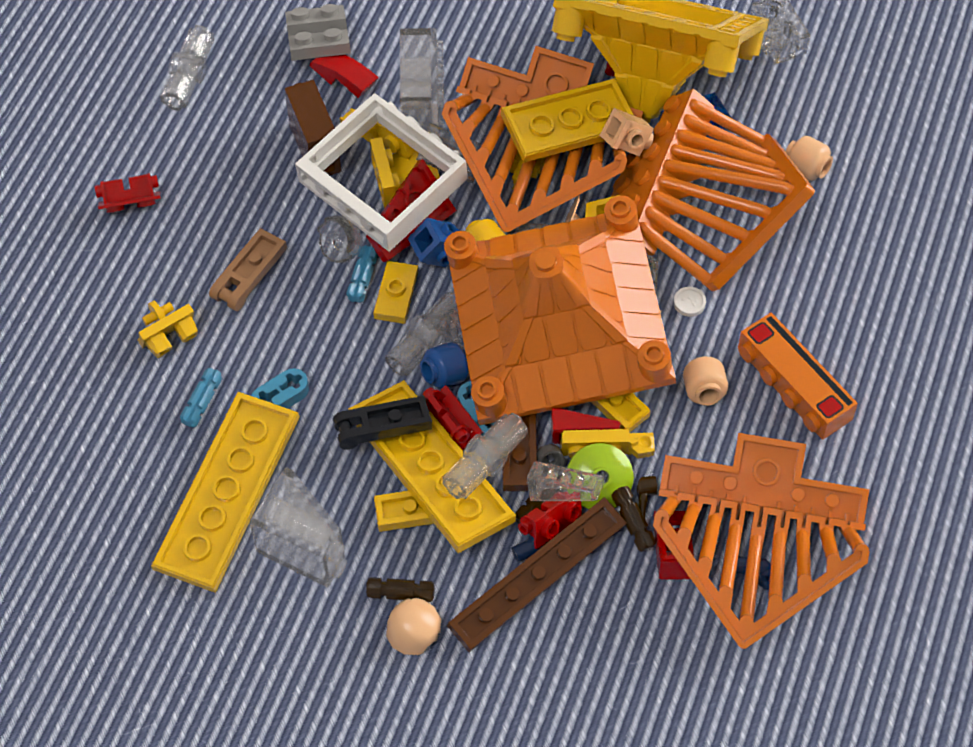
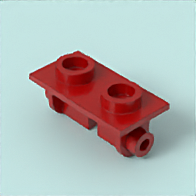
(116, 197)
(451, 415)
(550, 520)

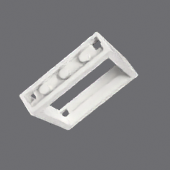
(375, 109)

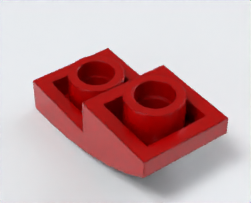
(347, 71)

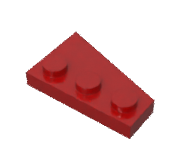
(413, 186)

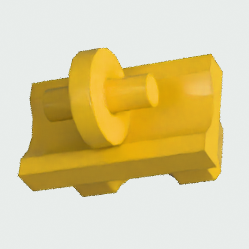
(154, 335)

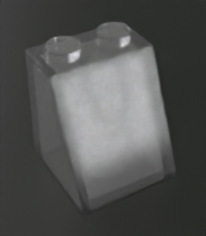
(298, 531)

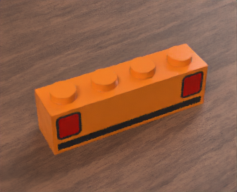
(796, 376)

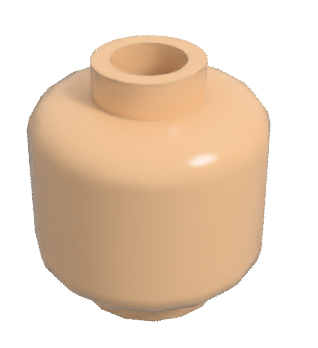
(810, 157)
(705, 380)

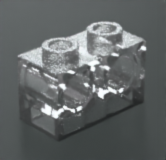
(785, 34)

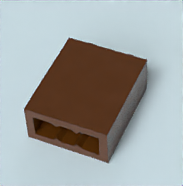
(309, 119)

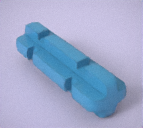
(362, 274)
(201, 397)

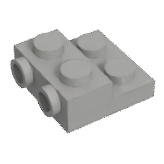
(317, 32)

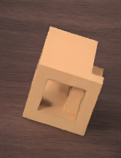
(627, 132)

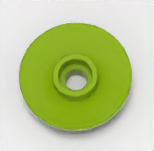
(608, 459)

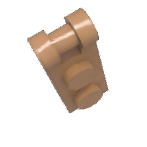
(248, 269)

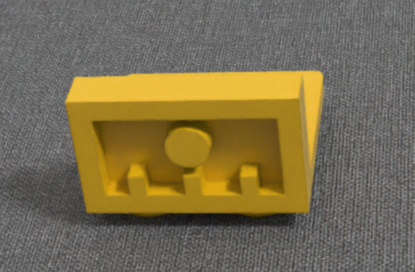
(391, 169)

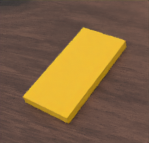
(563, 119)

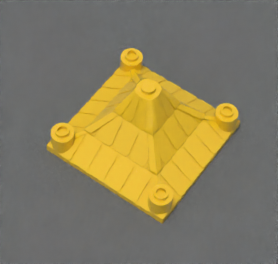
(660, 42)

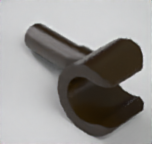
(646, 487)

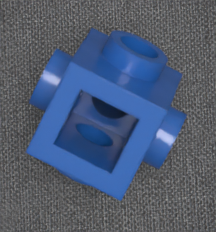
(429, 241)

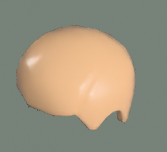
(413, 626)

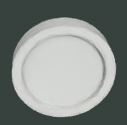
(689, 301)

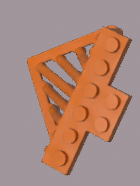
(494, 85)
(674, 159)
(767, 483)

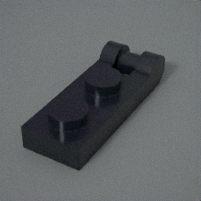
(382, 421)

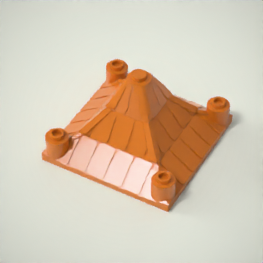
(559, 314)

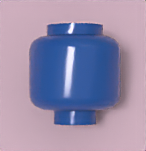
(444, 365)

